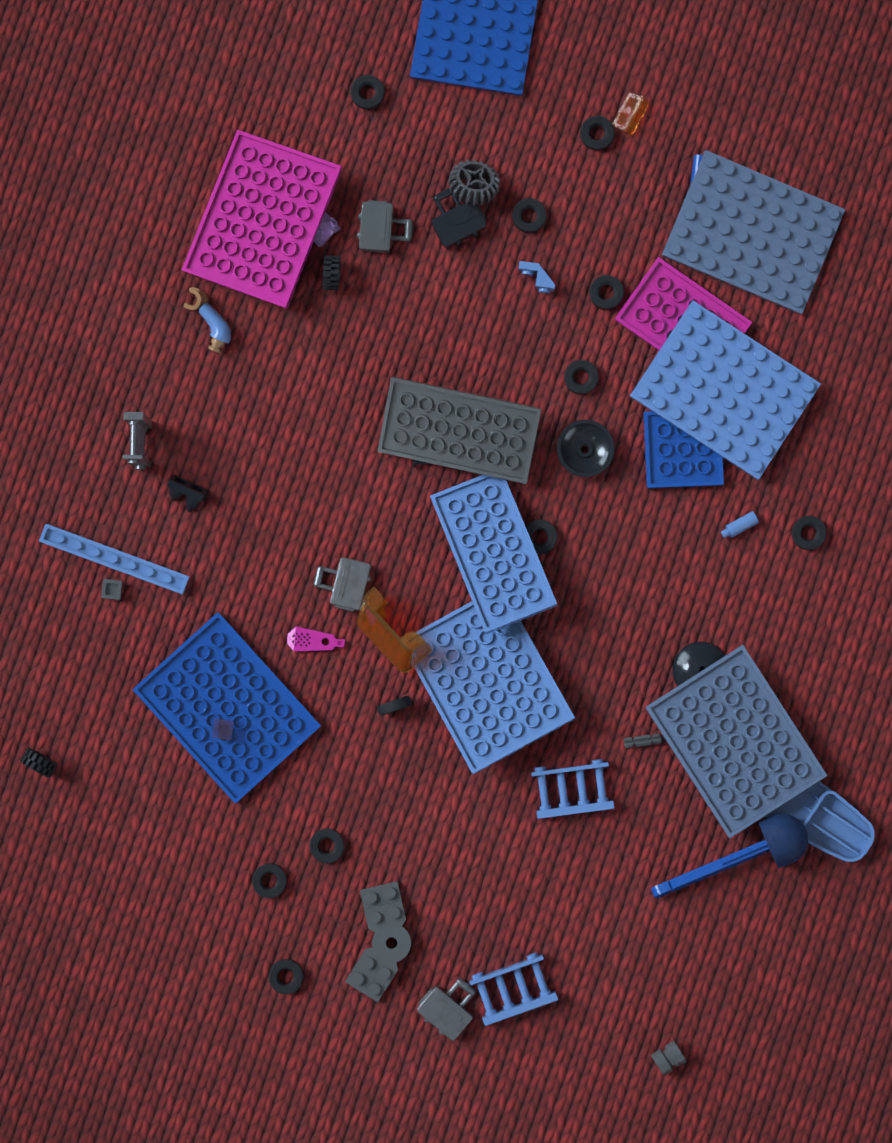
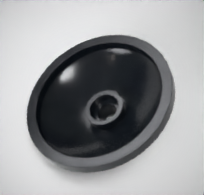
(587, 434)
(692, 658)

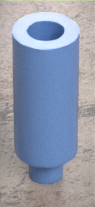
(740, 525)

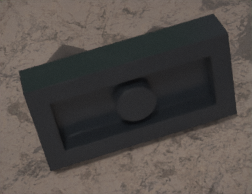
(194, 493)

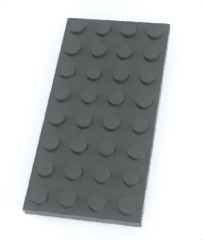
(459, 430)

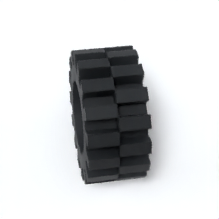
(331, 272)
(39, 762)

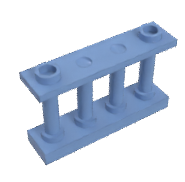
(583, 805)
(528, 1002)

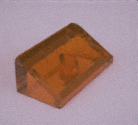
(630, 113)

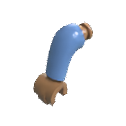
(219, 327)

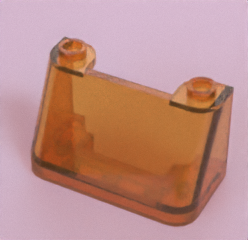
(401, 652)

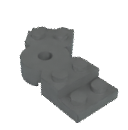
(379, 963)

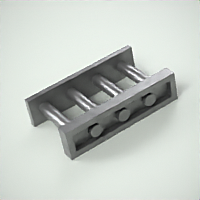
(139, 423)

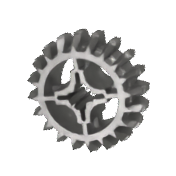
(474, 182)

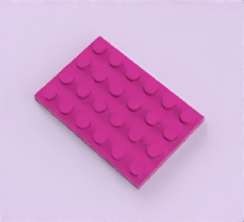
(663, 299)

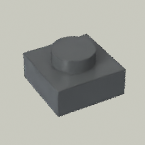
(111, 589)

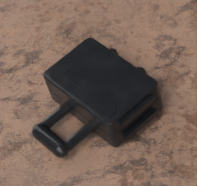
(457, 223)

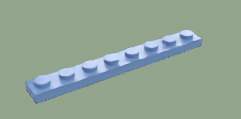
(114, 559)

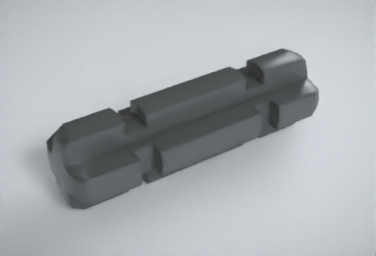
(642, 740)

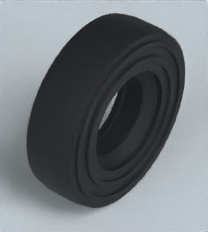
(362, 81)
(600, 144)
(533, 204)
(598, 300)
(581, 388)
(549, 529)
(797, 532)
(394, 705)
(335, 837)
(257, 877)
(286, 988)

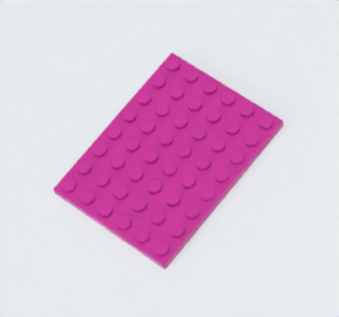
(262, 219)

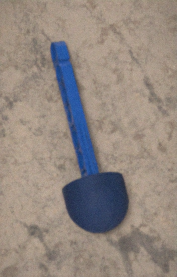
(783, 836)

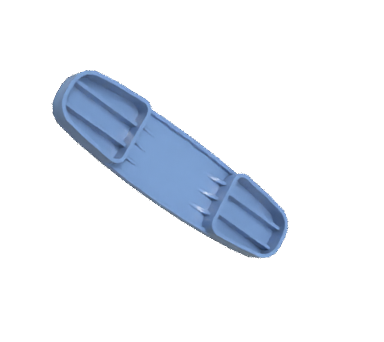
(830, 822)

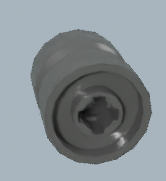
(668, 1058)

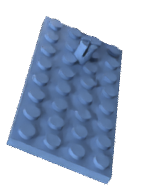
(493, 551)

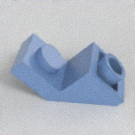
(543, 281)

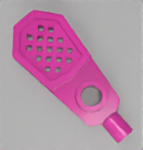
(315, 640)

